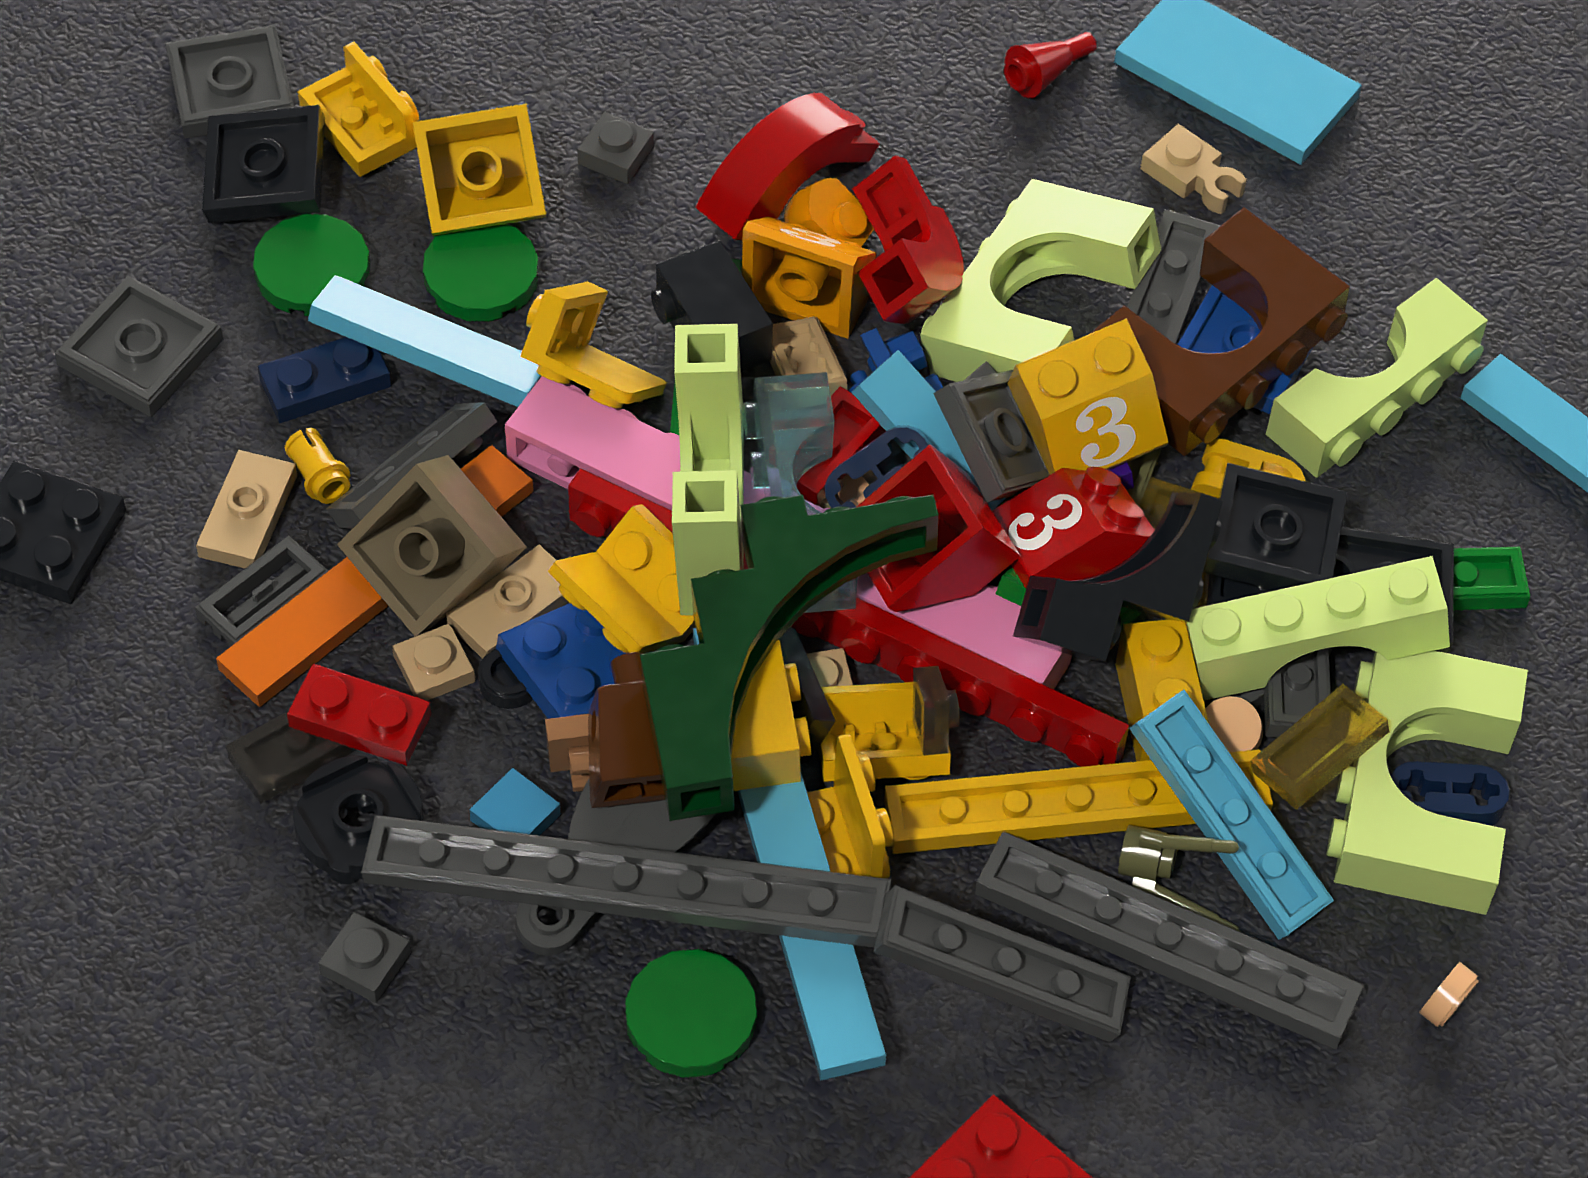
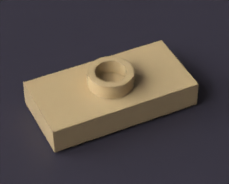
(804, 349)
(246, 509)
(507, 601)

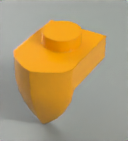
(830, 211)

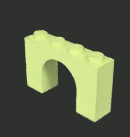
(1041, 236)
(711, 455)
(1385, 837)

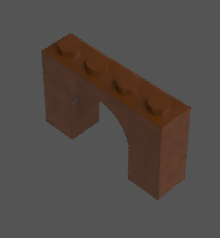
(1285, 294)

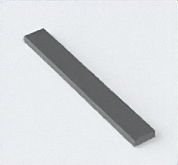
(625, 881)

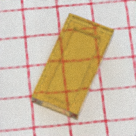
(1319, 746)

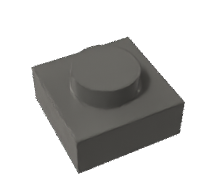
(616, 147)
(364, 957)

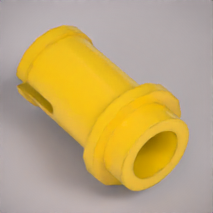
(323, 475)

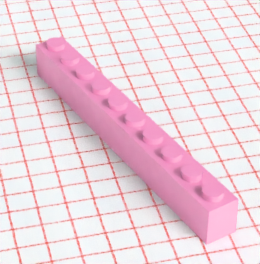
(566, 430)

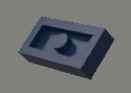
(322, 377)

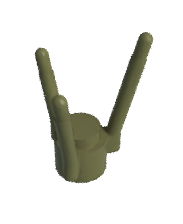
(1153, 854)

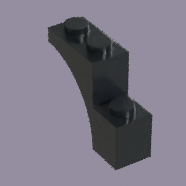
(1156, 580)

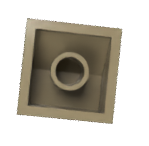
(430, 543)

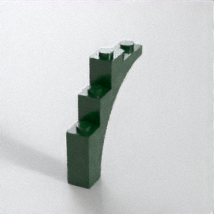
(739, 616)

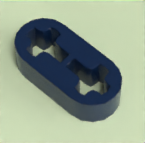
(869, 459)
(1447, 789)

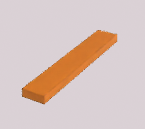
(341, 602)

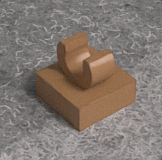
(569, 747)

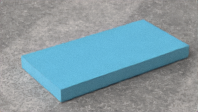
(1238, 75)

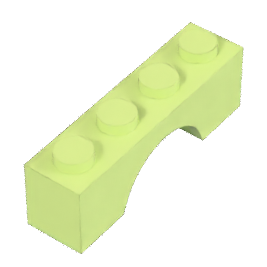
(1330, 416)
(1383, 609)

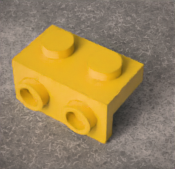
(363, 112)
(883, 728)

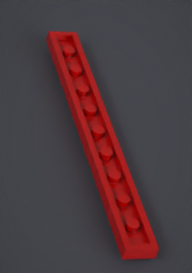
(899, 646)

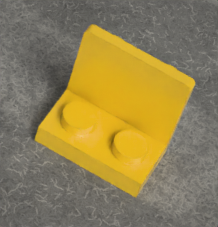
(629, 585)
(846, 817)

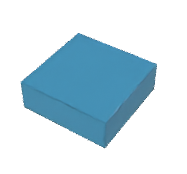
(515, 807)

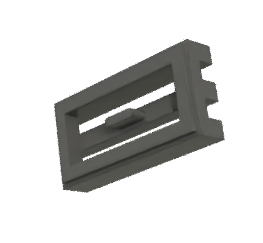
(266, 598)

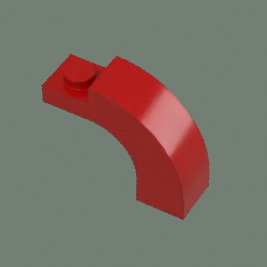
(779, 158)
(919, 244)

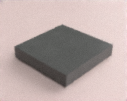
(227, 76)
(139, 346)
(992, 435)

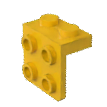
(559, 342)

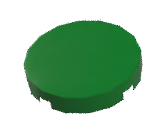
(304, 255)
(481, 272)
(691, 1013)

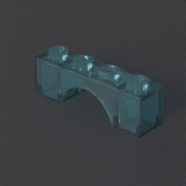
(793, 433)

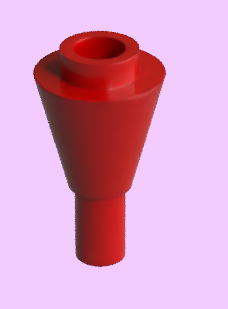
(1036, 65)

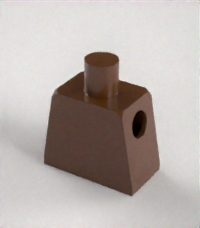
(621, 740)

